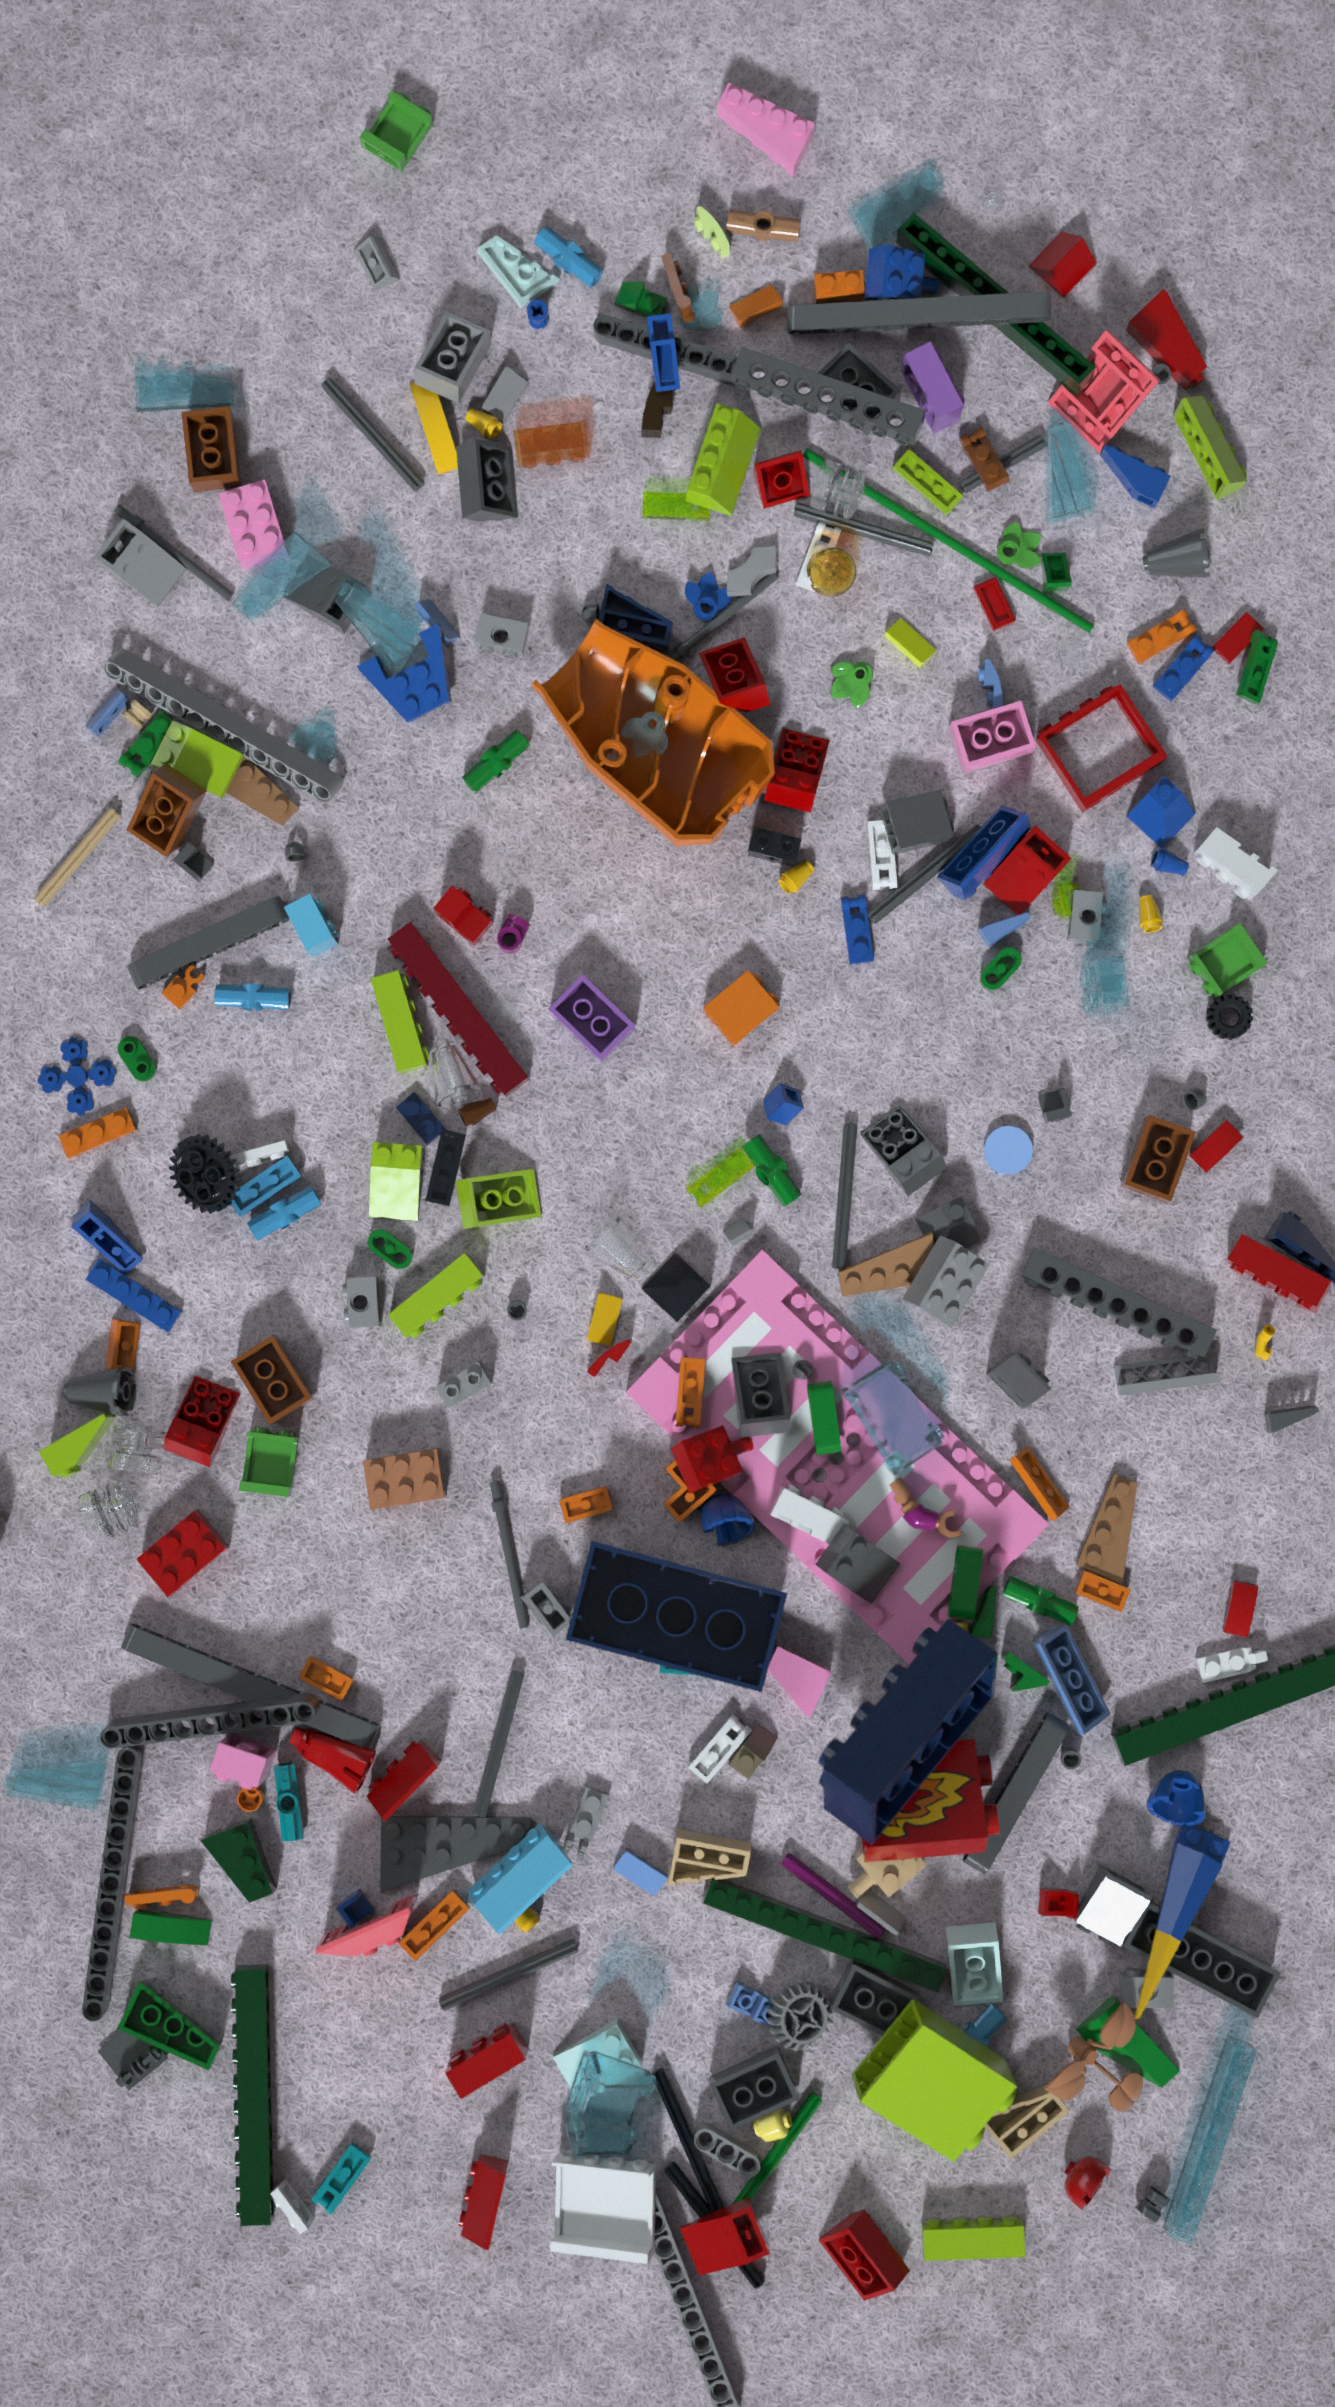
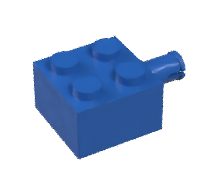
(896, 274)

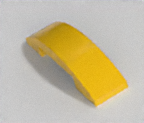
(435, 428)

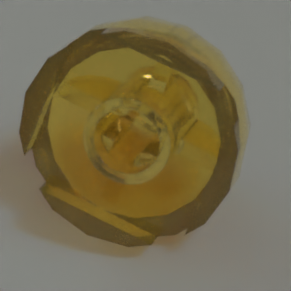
(831, 571)

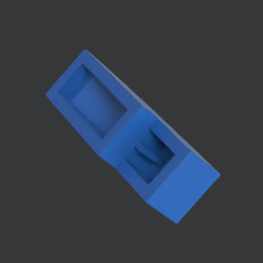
(663, 352)

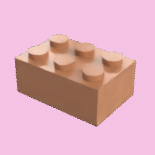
(404, 1478)

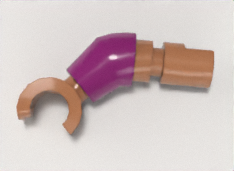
(919, 1516)

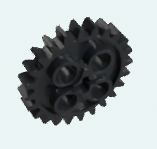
(204, 1173)

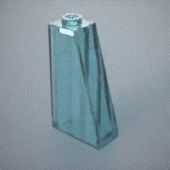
(1066, 479)
(380, 625)
(61, 1783)

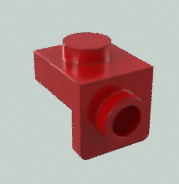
(1058, 1903)

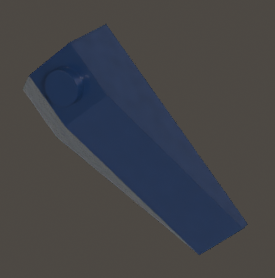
(1299, 1242)

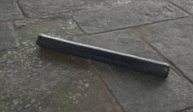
(687, 2140)
(702, 2209)

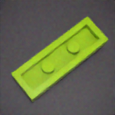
(927, 482)

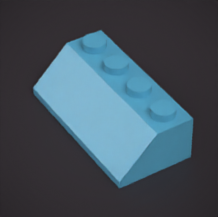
(520, 1878)

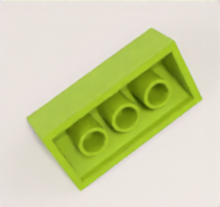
(1209, 446)
(723, 460)

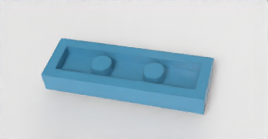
(265, 1186)

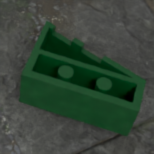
(242, 1859)

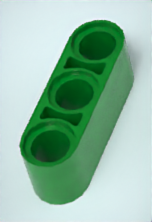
(824, 1417)
(965, 1582)

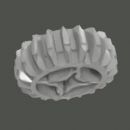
(807, 1996)

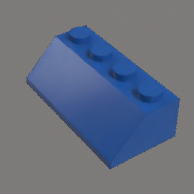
(984, 852)

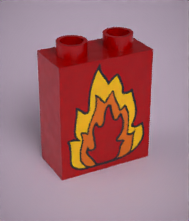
(944, 1813)

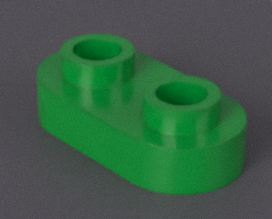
(1000, 969)
(137, 1058)
(390, 1249)

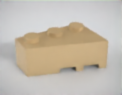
(707, 1857)

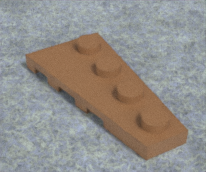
(259, 793)
(888, 1269)
(1110, 1533)

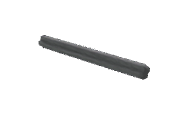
(372, 434)
(865, 530)
(920, 878)
(844, 1196)
(498, 1743)
(508, 1974)

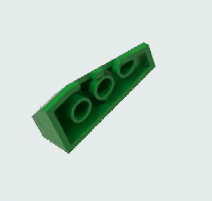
(1138, 2055)

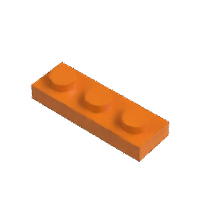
(97, 1133)
(1039, 1483)
(434, 1925)

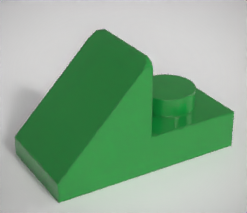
(640, 301)
(1055, 572)
(1028, 1677)

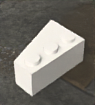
(1234, 864)
(808, 1514)

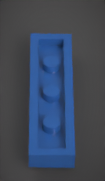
(133, 1295)

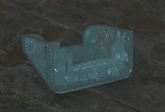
(892, 1416)
(603, 2104)

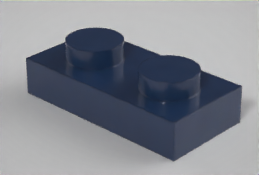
(420, 1118)

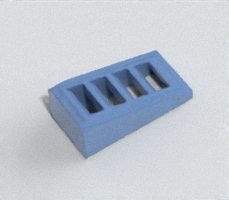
(998, 930)

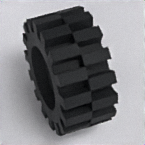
(1239, 1006)

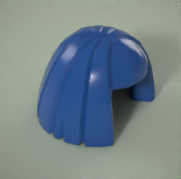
(730, 1518)
(1178, 1799)

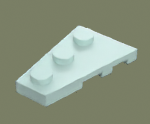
(515, 272)

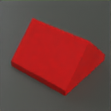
(1064, 262)
(781, 479)

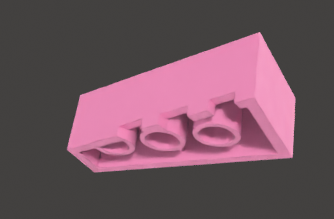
(768, 126)

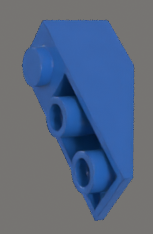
(1139, 479)

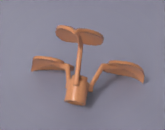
(1071, 2079)

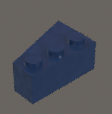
(635, 620)

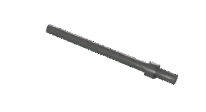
(138, 522)
(682, 649)
(499, 1507)

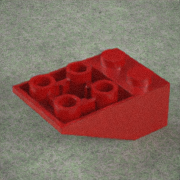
(797, 770)
(1027, 871)
(201, 1421)
(726, 2238)

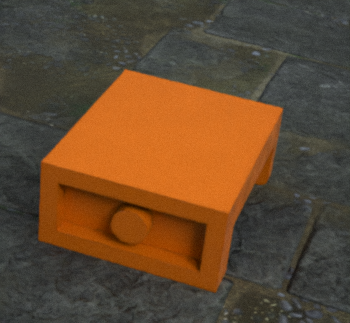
(741, 1007)

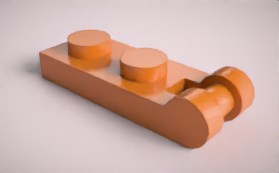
(1161, 637)
(690, 1391)
(163, 1896)

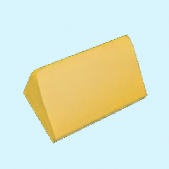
(604, 1319)

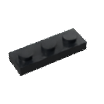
(445, 1167)

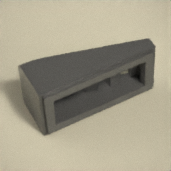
(1283, 1418)

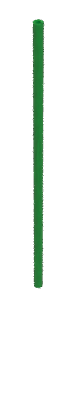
(964, 550)

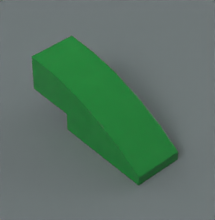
(170, 1928)

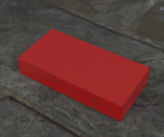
(994, 604)
(1236, 638)

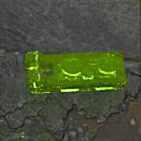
(671, 506)
(720, 1177)

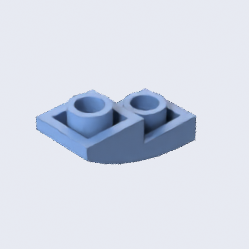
(990, 680)
(750, 2002)

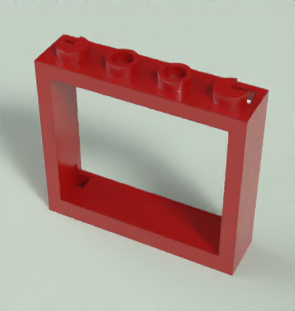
(1086, 708)

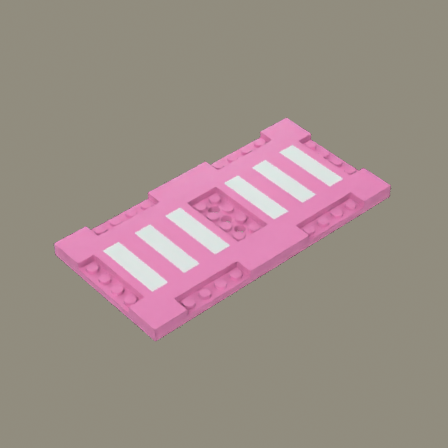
(772, 1314)

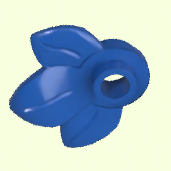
(707, 594)

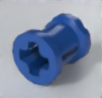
(536, 307)

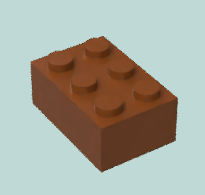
(211, 449)
(166, 810)
(1157, 1159)
(272, 1379)

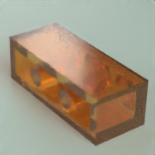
(551, 444)

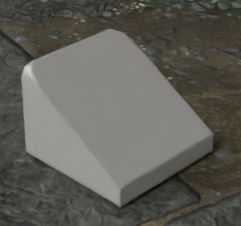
(737, 1232)

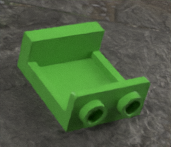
(398, 131)
(1226, 961)
(269, 1462)

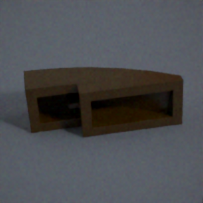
(656, 405)

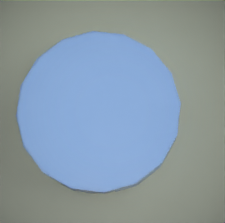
(1008, 1150)

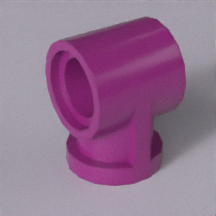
(513, 926)

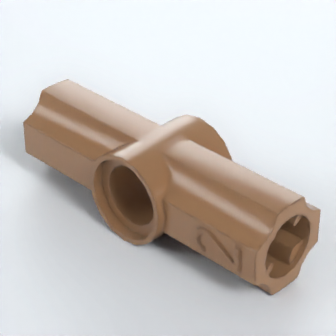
(747, 224)

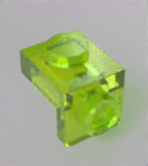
(1061, 903)

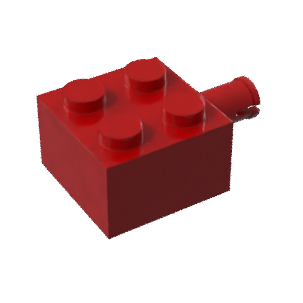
(709, 1458)

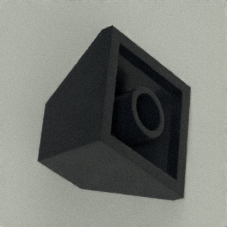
(676, 1287)

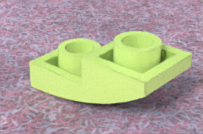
(710, 228)

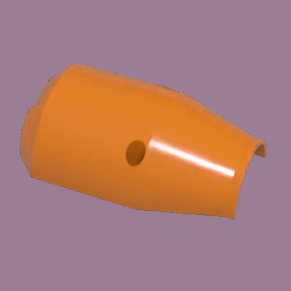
(712, 753)

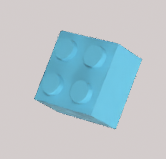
(311, 926)

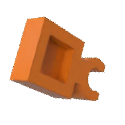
(181, 990)

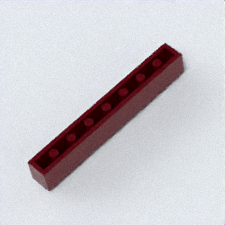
(458, 1010)

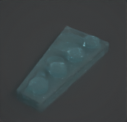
(885, 213)
(169, 390)
(286, 570)

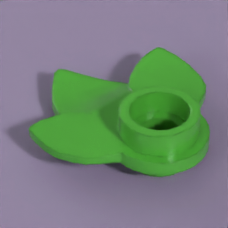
(1022, 546)
(849, 685)

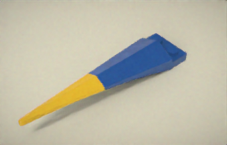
(1192, 1870)

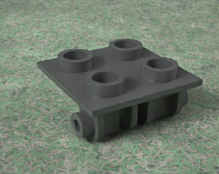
(131, 2058)

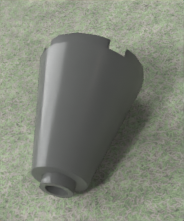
(1179, 557)
(103, 1391)

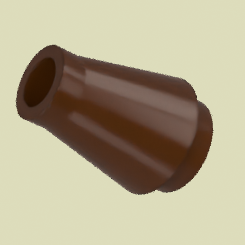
(474, 1112)

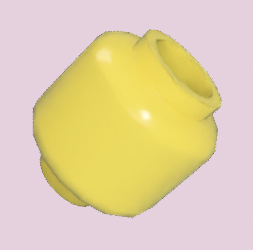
(773, 2125)

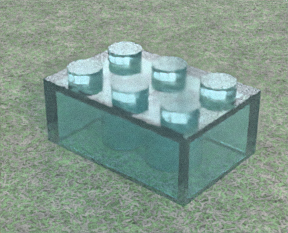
(1104, 987)

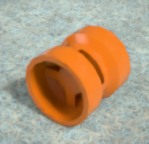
(247, 1801)

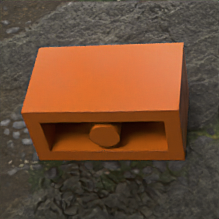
(839, 287)

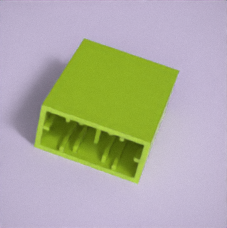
(934, 2081)

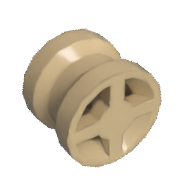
(136, 714)

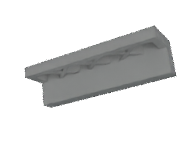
(1162, 1384)

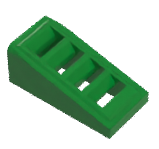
(985, 1616)

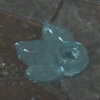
(704, 307)
(644, 736)
(313, 745)

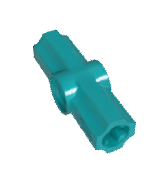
(290, 1818)

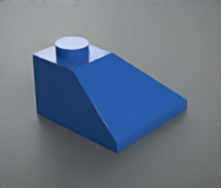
(1162, 812)

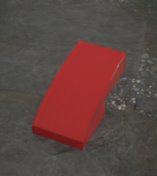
(1216, 1146)
(614, 1353)
(1240, 1608)

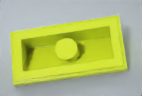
(910, 642)

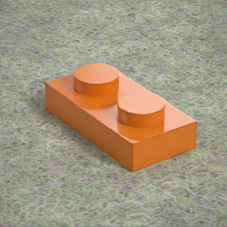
(586, 1504)
(1102, 1591)
(326, 1678)

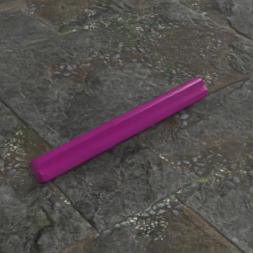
(831, 1894)

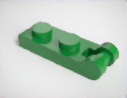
(1257, 667)
(146, 745)

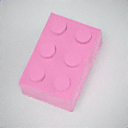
(252, 523)
(992, 737)
(242, 1761)

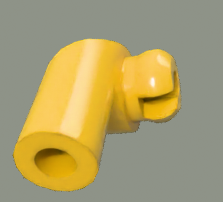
(1261, 1342)

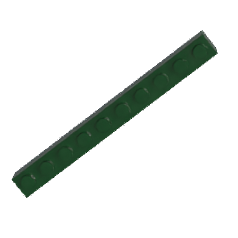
(968, 279)
(1225, 1707)
(825, 1933)
(254, 2095)

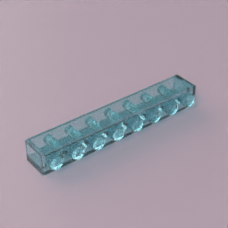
(1209, 2139)

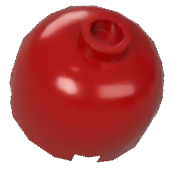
(1084, 2180)

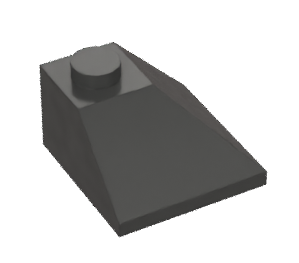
(951, 1221)

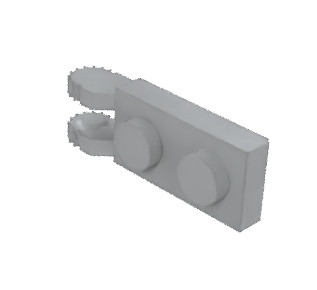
(586, 1819)

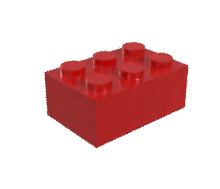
(182, 1553)
(486, 2059)

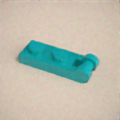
(341, 2177)

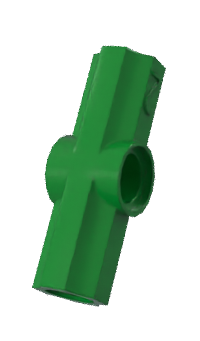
(495, 761)
(771, 1170)
(1040, 1600)

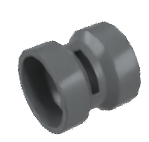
(1152, 2203)

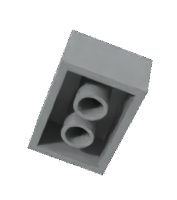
(452, 357)
(946, 1281)

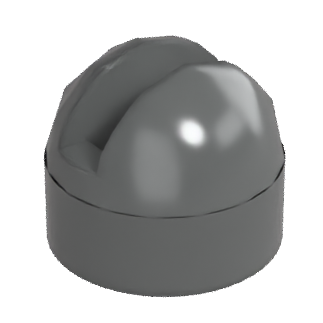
(1165, 378)
(591, 613)
(294, 852)
(1191, 1102)
(518, 1314)
(798, 1373)
(1070, 1762)

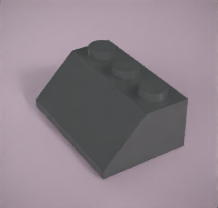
(486, 481)

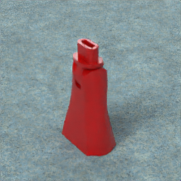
(340, 1759)

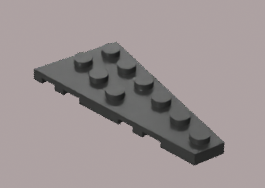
(433, 1844)

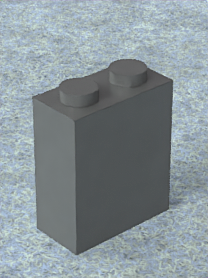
(917, 821)

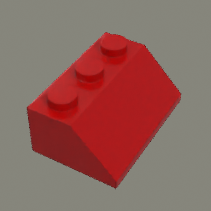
(735, 676)
(402, 1778)
(483, 2200)
(865, 2255)

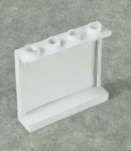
(604, 2207)

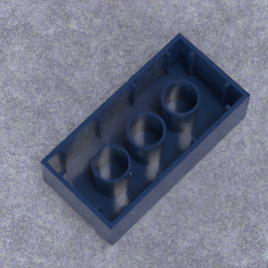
(676, 1616)
(908, 1729)

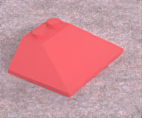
(1112, 394)
(371, 1934)

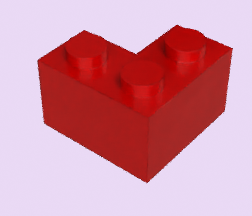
(461, 915)

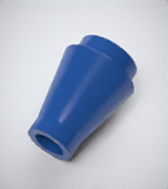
(1167, 862)

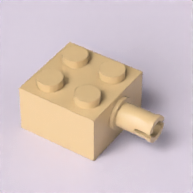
(887, 1874)

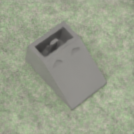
(139, 563)

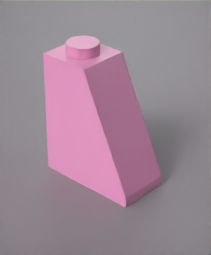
(799, 1677)

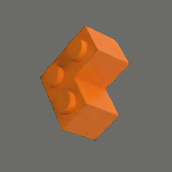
(681, 1502)

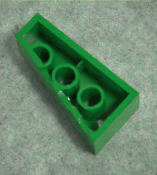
(167, 2027)

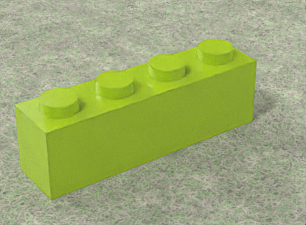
(399, 1021)
(436, 1295)
(973, 2239)

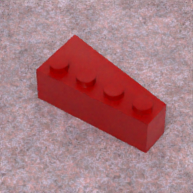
(1279, 1273)

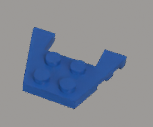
(417, 687)

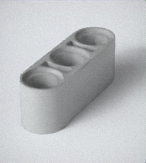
(732, 2160)

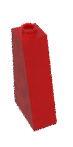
(1167, 340)

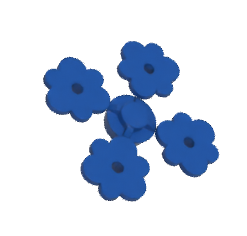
(77, 1076)

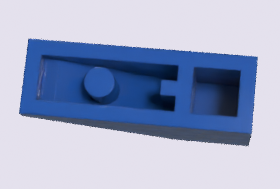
(105, 1237)

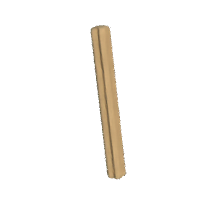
(77, 856)

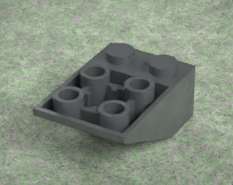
(319, 597)
(904, 1150)
(1018, 1379)

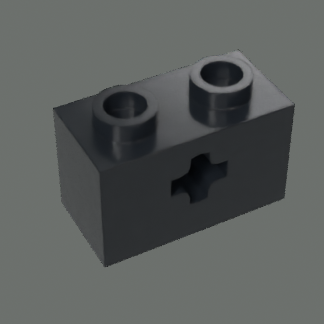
(774, 847)

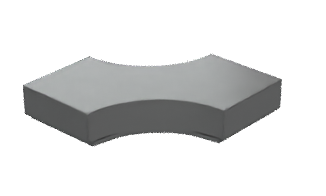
(760, 563)

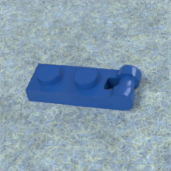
(1183, 669)
(857, 930)

